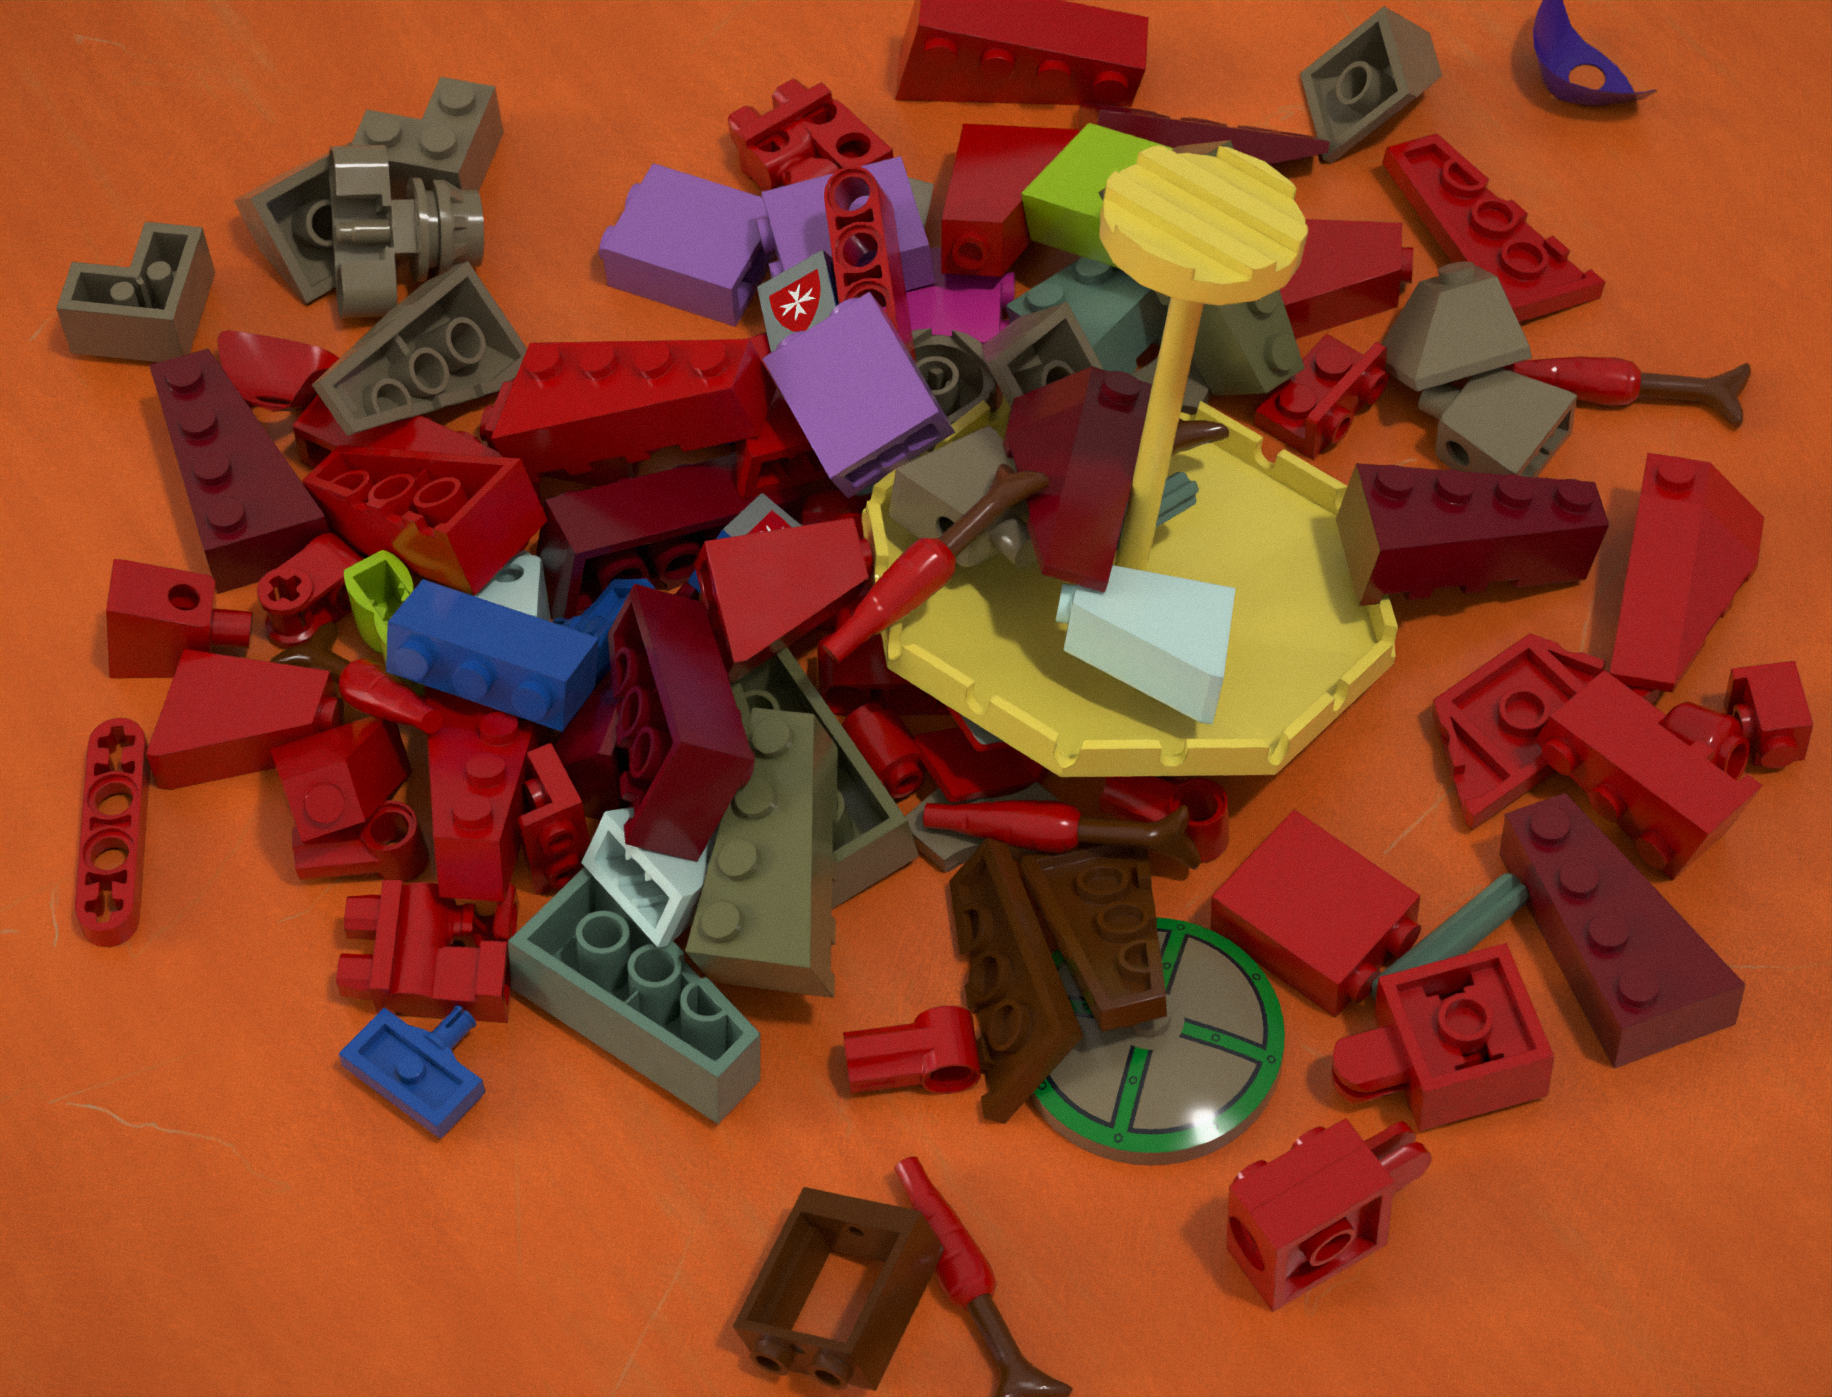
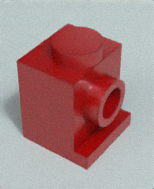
(1771, 712)

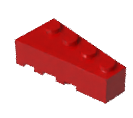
(1021, 53)
(630, 401)
(432, 510)
(478, 794)

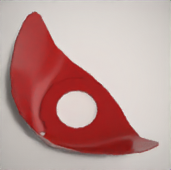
(273, 368)

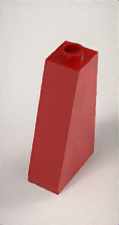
(984, 208)

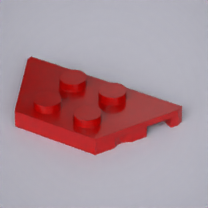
(1498, 712)

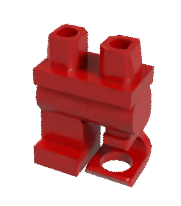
(802, 137)
(412, 954)

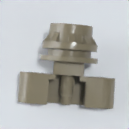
(371, 231)

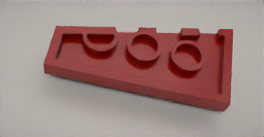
(1486, 229)

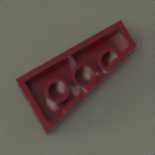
(639, 530)

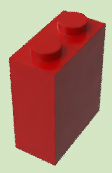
(1316, 913)

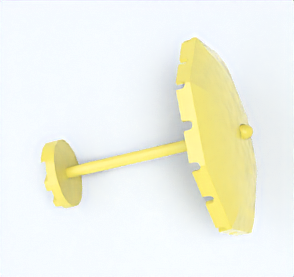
(1269, 529)

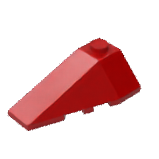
(1685, 565)

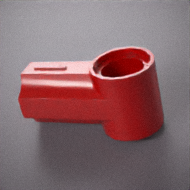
(1158, 796)
(364, 847)
(932, 1052)

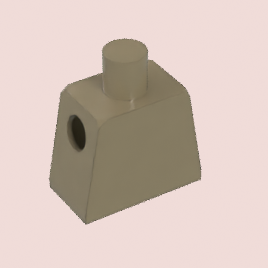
(1499, 423)
(948, 482)

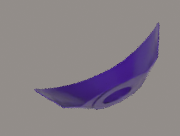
(1562, 49)

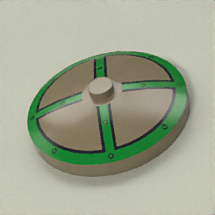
(1176, 1080)

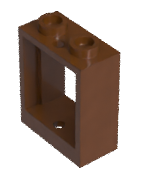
(855, 1227)

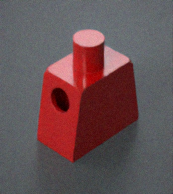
(159, 614)

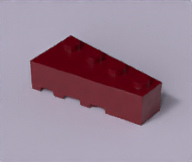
(237, 481)
(1465, 529)
(676, 723)
(1616, 939)

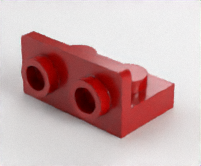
(1324, 396)
(556, 829)

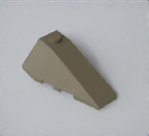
(424, 355)

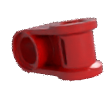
(307, 586)

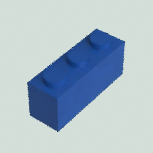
(492, 655)

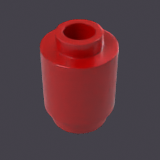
(886, 748)

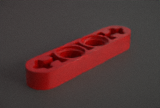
(106, 831)

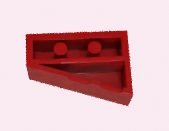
(1643, 774)

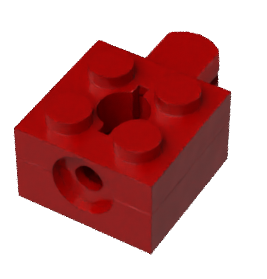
(1433, 1018)
(1318, 1206)

